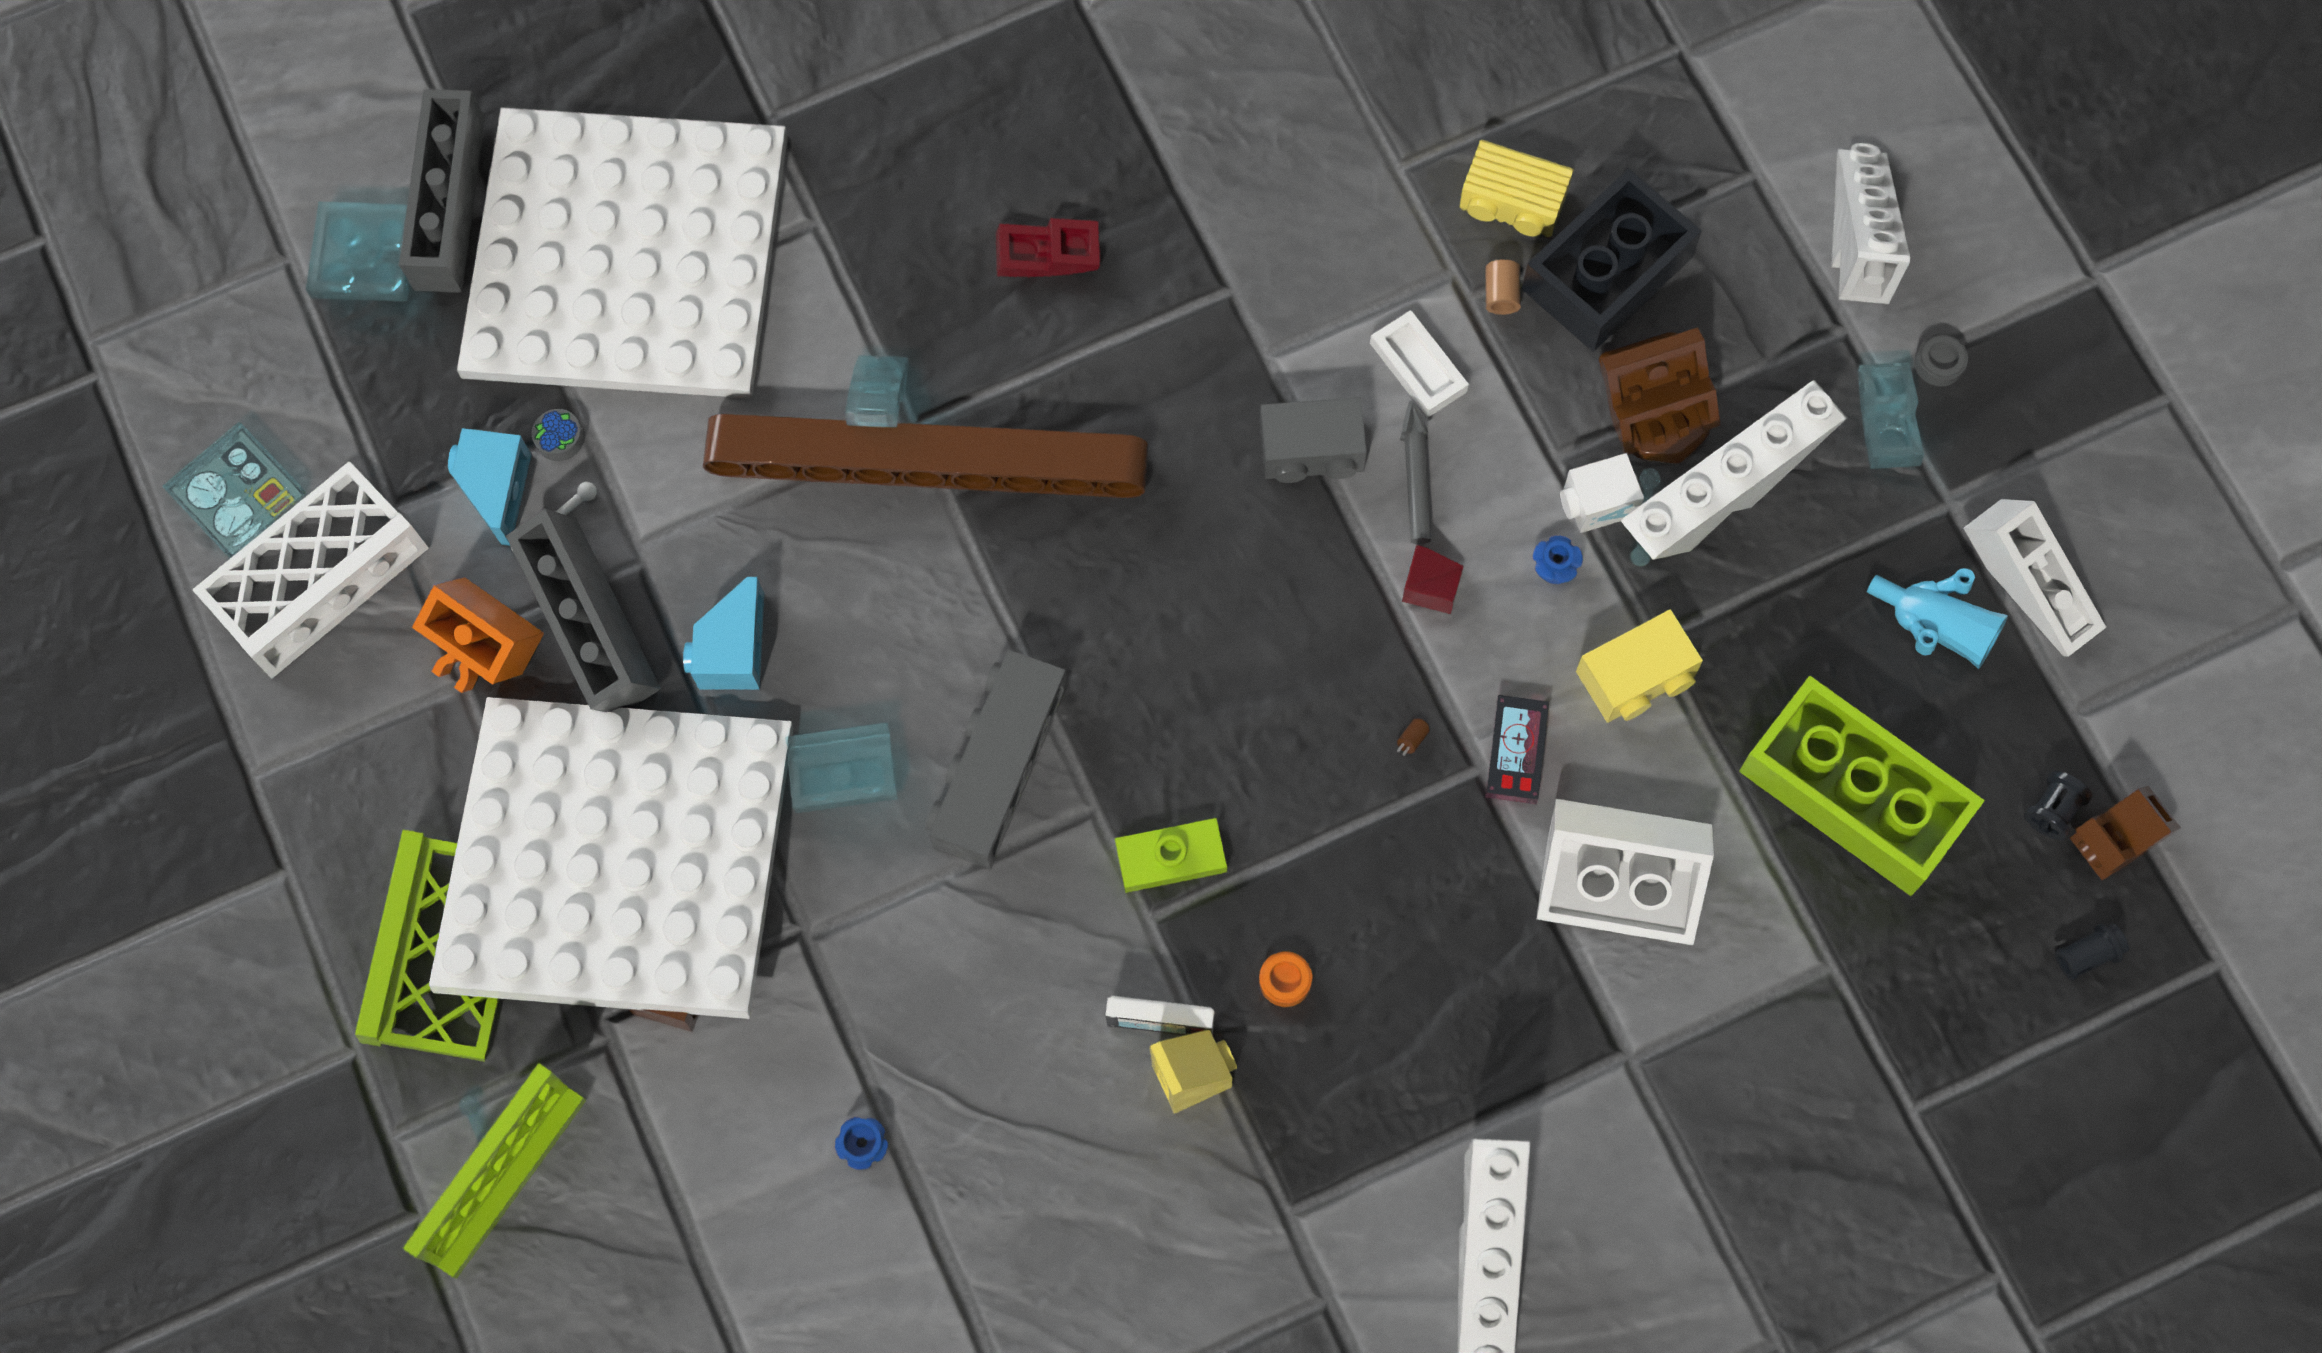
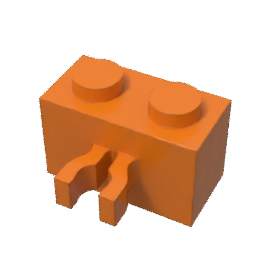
(477, 632)

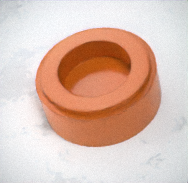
(1285, 979)

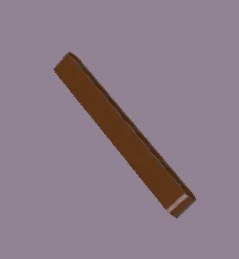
(926, 456)

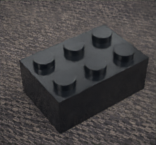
(1611, 260)

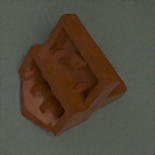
(1661, 395)

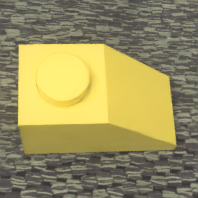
(1192, 1068)

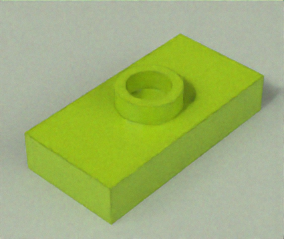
(1171, 855)

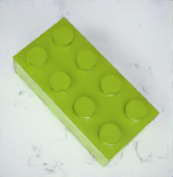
(1861, 786)

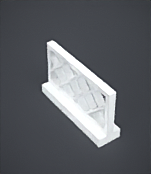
(330, 591)

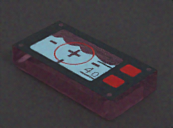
(1517, 749)

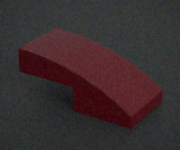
(1053, 250)

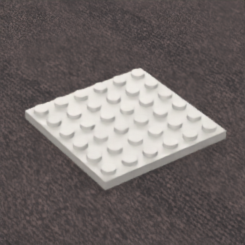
(624, 253)
(614, 858)

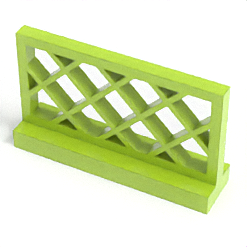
(394, 952)
(495, 1172)

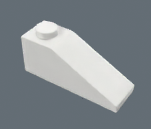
(2035, 572)

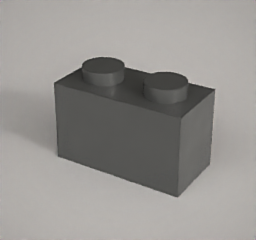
(1313, 439)

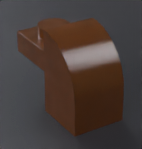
(2124, 832)

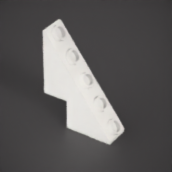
(1867, 227)
(1734, 474)
(1491, 1245)

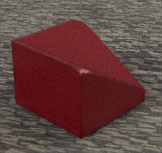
(1432, 580)

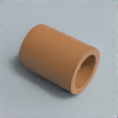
(1502, 287)

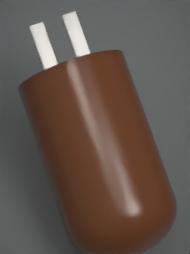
(1413, 736)

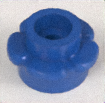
(1557, 572)
(851, 1132)

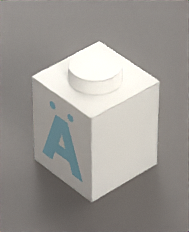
(1601, 493)

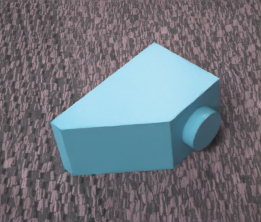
(492, 476)
(729, 641)

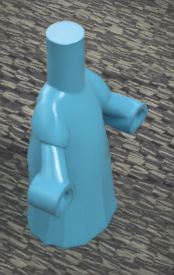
(1941, 618)

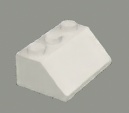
(1625, 871)

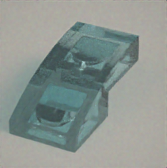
(876, 391)
(1888, 415)

